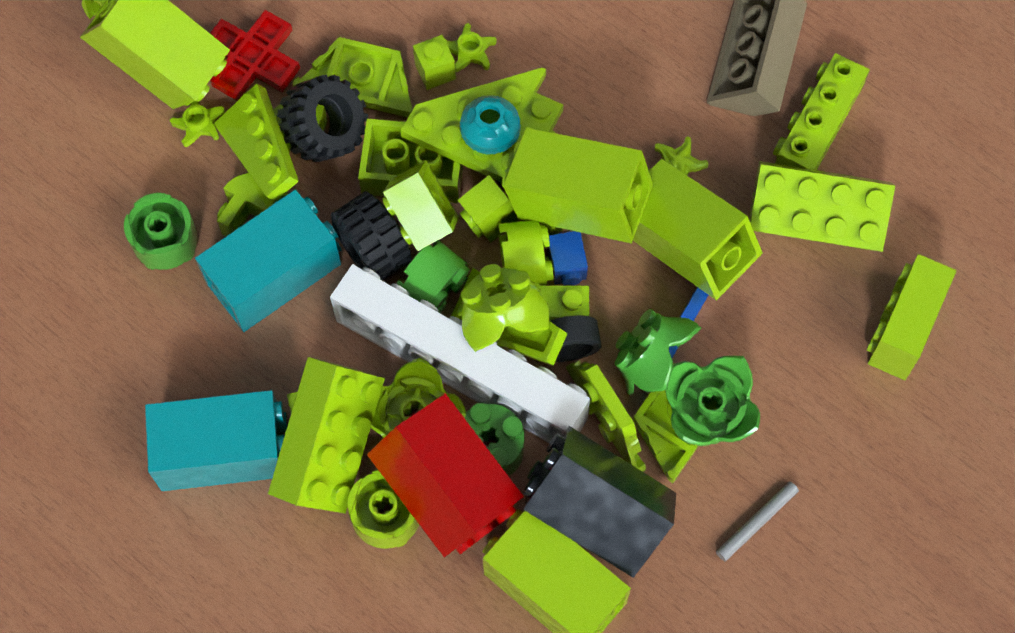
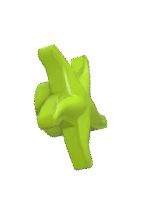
(471, 48)
(198, 122)
(680, 157)

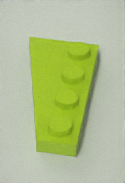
(258, 142)
(538, 345)

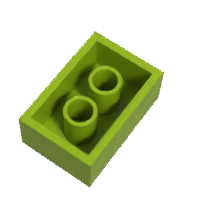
(389, 154)
(909, 316)

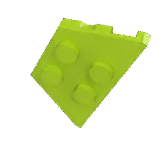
(370, 69)
(614, 419)
(656, 429)

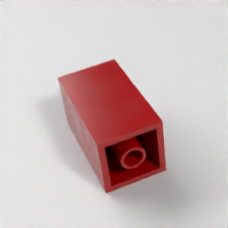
(446, 476)

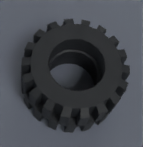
(344, 114)
(371, 235)

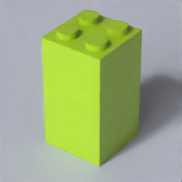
(158, 48)
(578, 184)
(695, 231)
(553, 577)

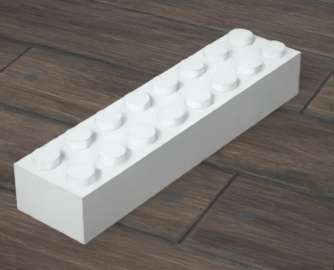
(488, 376)

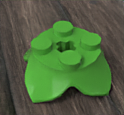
(645, 351)
(724, 381)

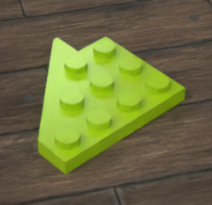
(437, 121)

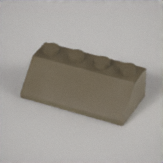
(756, 56)

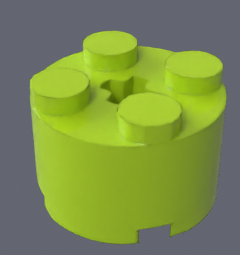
(524, 249)
(377, 529)

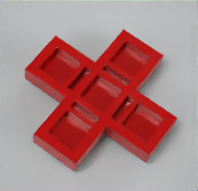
(254, 55)

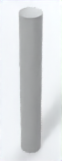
(757, 521)

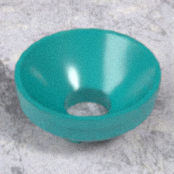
(490, 137)

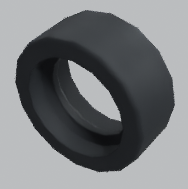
(581, 339)

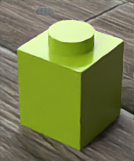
(434, 62)

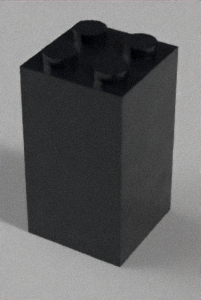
(600, 501)

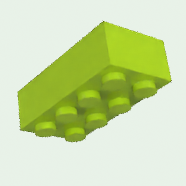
(821, 206)
(326, 436)

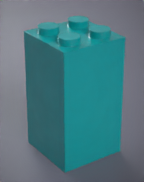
(270, 259)
(214, 440)

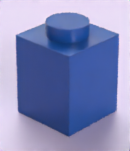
(567, 258)

